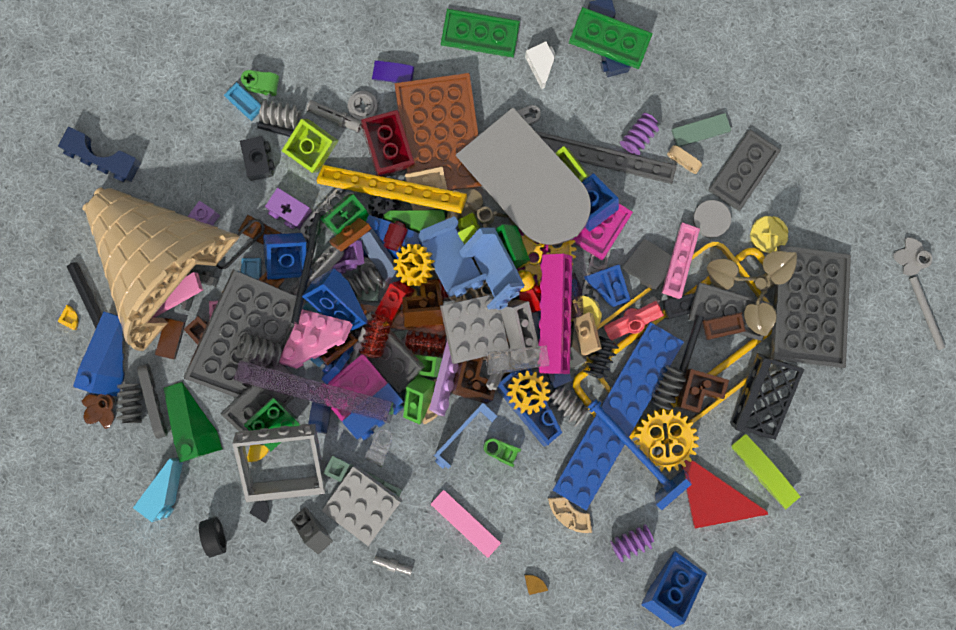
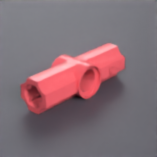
(633, 320)

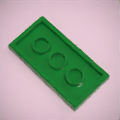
(480, 33)
(610, 38)

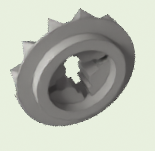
(368, 99)

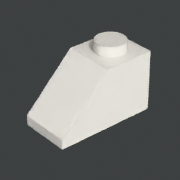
(541, 61)

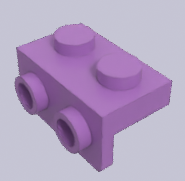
(351, 258)

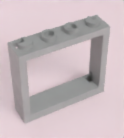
(282, 488)

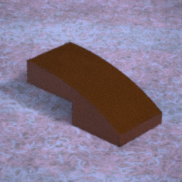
(255, 228)

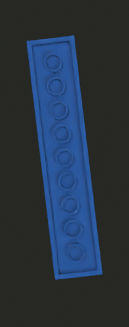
(625, 406)

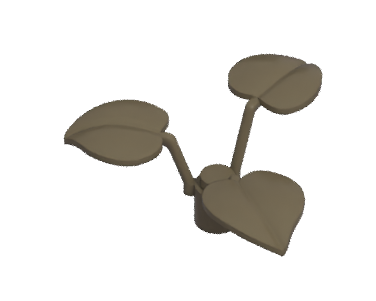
(485, 215)
(779, 270)

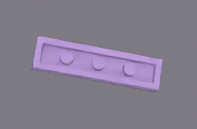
(444, 384)

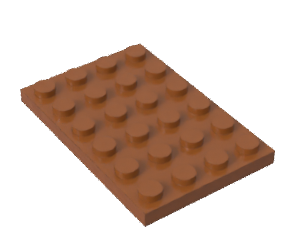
(439, 124)

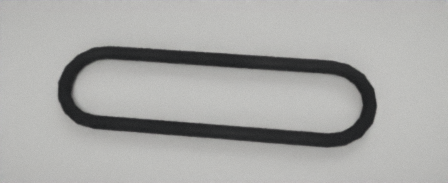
(242, 251)

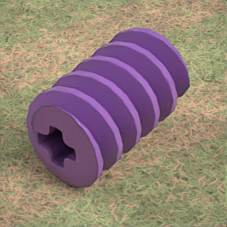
(639, 134)
(632, 543)

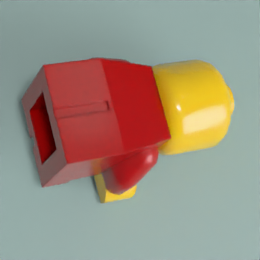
(531, 291)

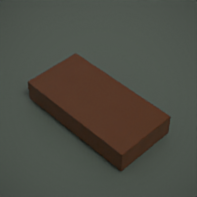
(723, 326)
(170, 339)

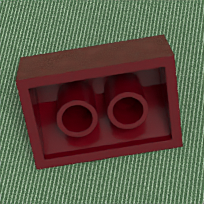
(387, 143)

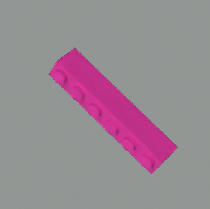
(556, 311)

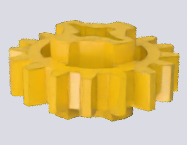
(417, 256)
(531, 384)

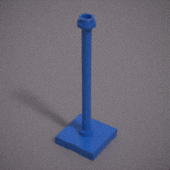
(671, 488)

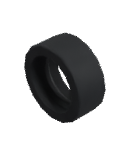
(212, 537)

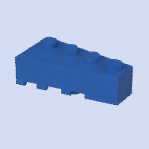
(541, 424)

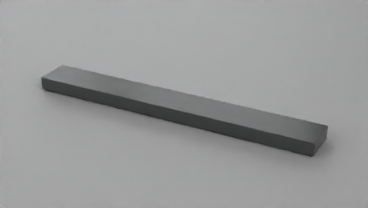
(613, 159)

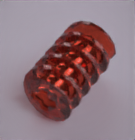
(377, 336)
(425, 343)

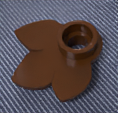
(96, 411)

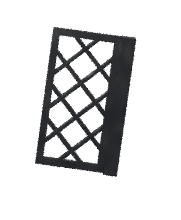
(753, 388)

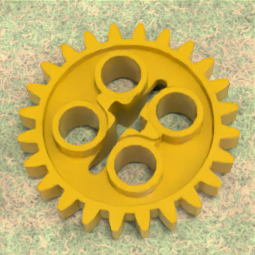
(532, 247)
(683, 437)

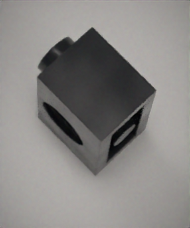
(252, 148)

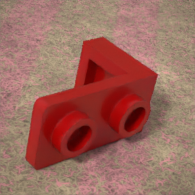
(393, 299)

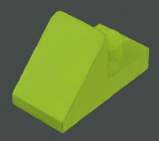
(468, 227)

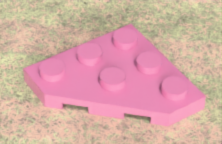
(313, 338)

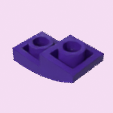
(392, 72)

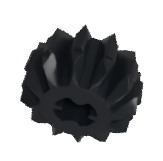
(377, 210)

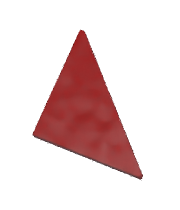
(714, 500)

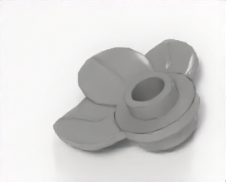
(910, 257)

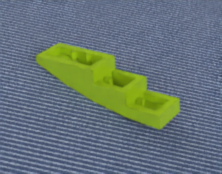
(765, 471)

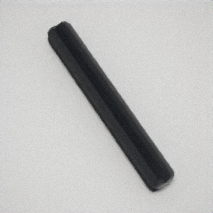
(85, 292)

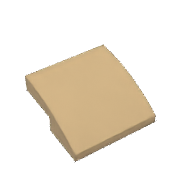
(429, 177)

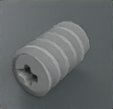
(279, 115)
(568, 405)

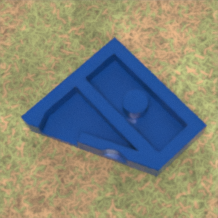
(610, 285)
(335, 366)

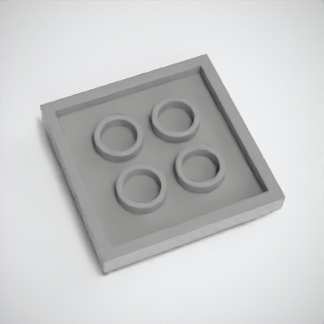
(473, 329)
(361, 505)

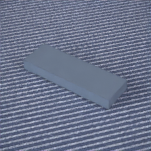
(379, 256)

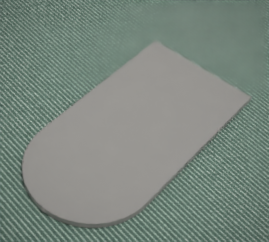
(528, 180)

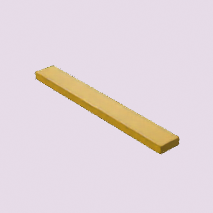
(392, 188)

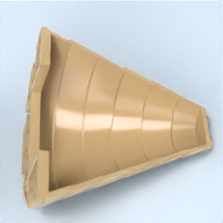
(147, 256)

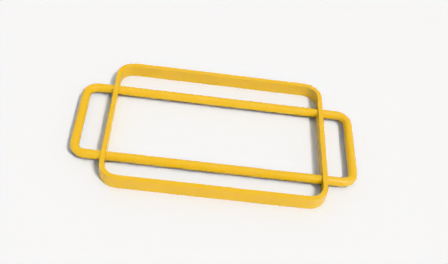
(715, 371)

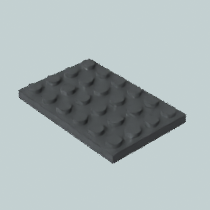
(243, 308)
(813, 310)

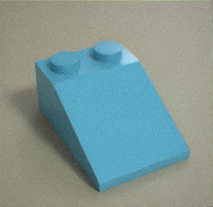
(161, 493)

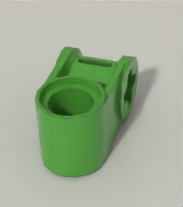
(263, 82)
(502, 452)

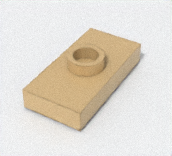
(587, 333)

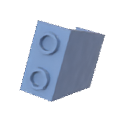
(496, 263)
(453, 270)
(491, 416)

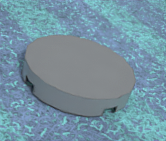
(712, 218)

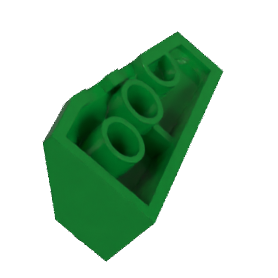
(190, 427)

